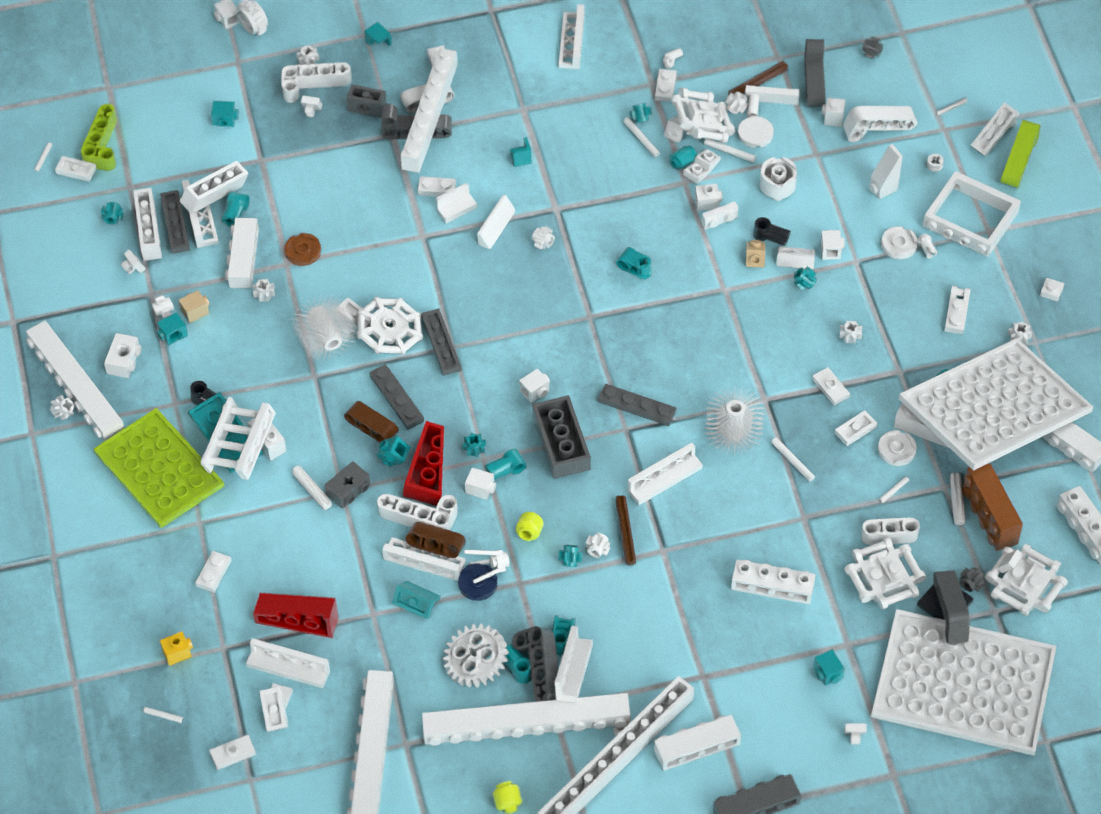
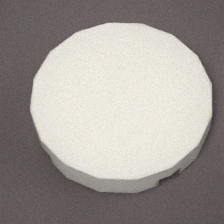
(755, 132)
(899, 242)
(897, 448)

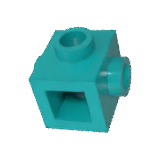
(393, 451)

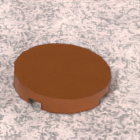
(302, 249)

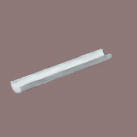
(958, 103)
(43, 156)
(888, 494)
(163, 714)

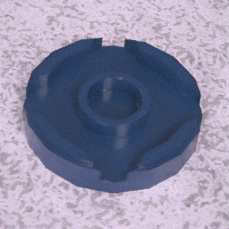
(480, 590)

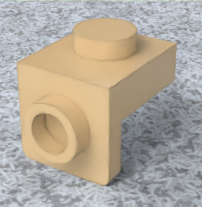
(755, 253)

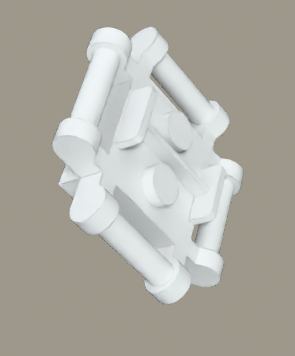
(702, 117)
(884, 573)
(1027, 581)

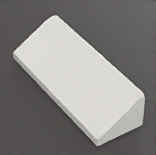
(495, 223)

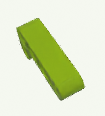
(95, 143)
(1020, 153)

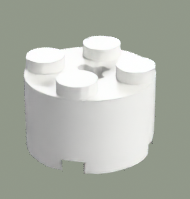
(778, 178)

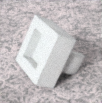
(311, 104)
(132, 263)
(855, 731)

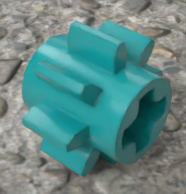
(640, 112)
(112, 213)
(805, 278)
(474, 445)
(570, 555)

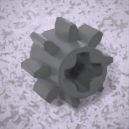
(872, 47)
(971, 579)

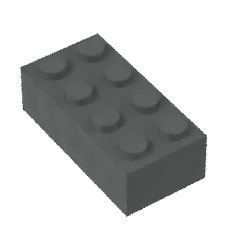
(561, 437)

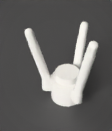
(498, 560)

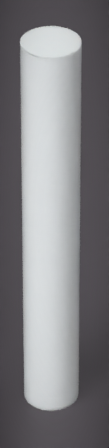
(641, 137)
(730, 150)
(792, 458)

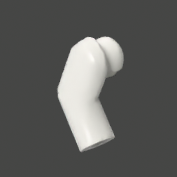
(670, 57)

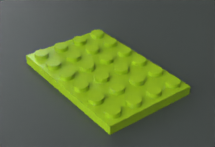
(158, 467)

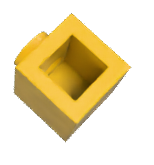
(176, 648)

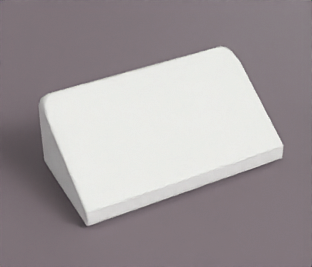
(795, 257)

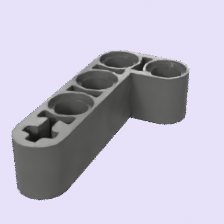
(814, 72)
(398, 126)
(953, 606)
(543, 660)

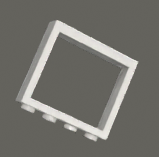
(982, 193)

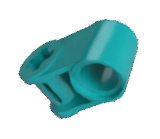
(633, 262)
(561, 631)

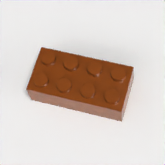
(992, 507)

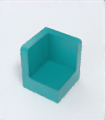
(377, 34)
(521, 155)

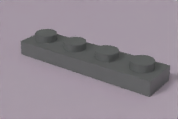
(175, 221)
(441, 342)
(396, 397)
(637, 404)

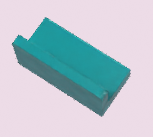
(415, 599)

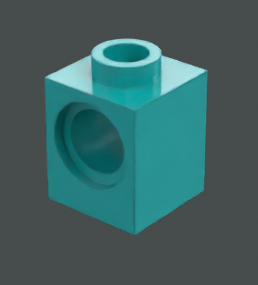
(172, 329)

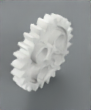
(484, 667)

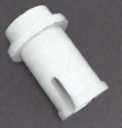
(928, 247)

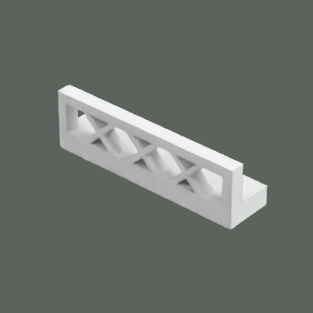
(575, 40)
(195, 220)
(664, 475)
(422, 561)
(288, 663)
(572, 667)

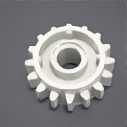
(252, 17)

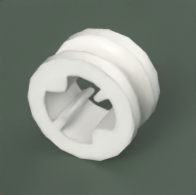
(936, 158)

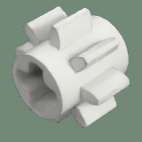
(307, 55)
(736, 102)
(543, 237)
(263, 290)
(162, 306)
(1020, 331)
(850, 332)
(62, 407)
(597, 545)

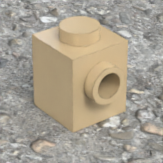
(194, 306)

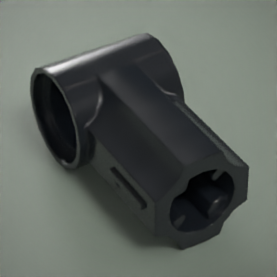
(766, 231)
(200, 392)

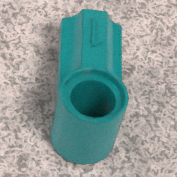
(235, 206)
(510, 463)
(516, 663)

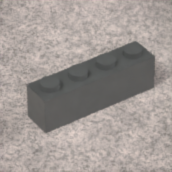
(761, 799)

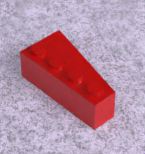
(426, 469)
(297, 613)

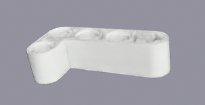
(313, 76)
(878, 118)
(391, 509)

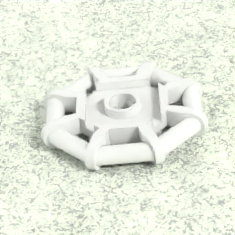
(389, 334)

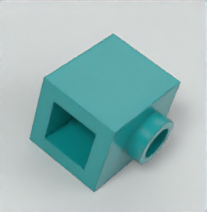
(224, 113)
(828, 668)

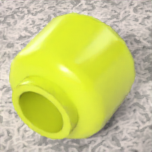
(529, 526)
(507, 797)

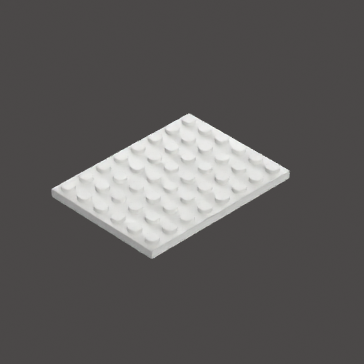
(995, 403)
(967, 690)

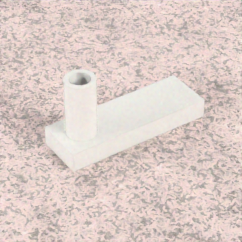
(770, 95)
(995, 129)

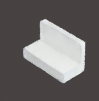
(455, 203)

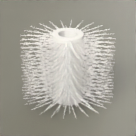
(323, 328)
(734, 420)

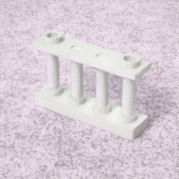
(250, 449)

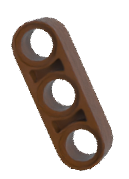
(370, 422)
(435, 539)

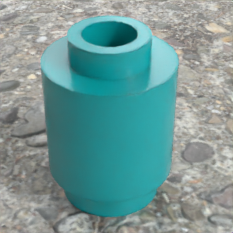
(682, 157)

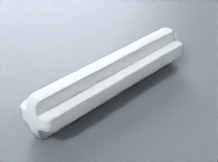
(311, 487)
(957, 498)

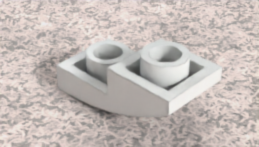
(702, 166)

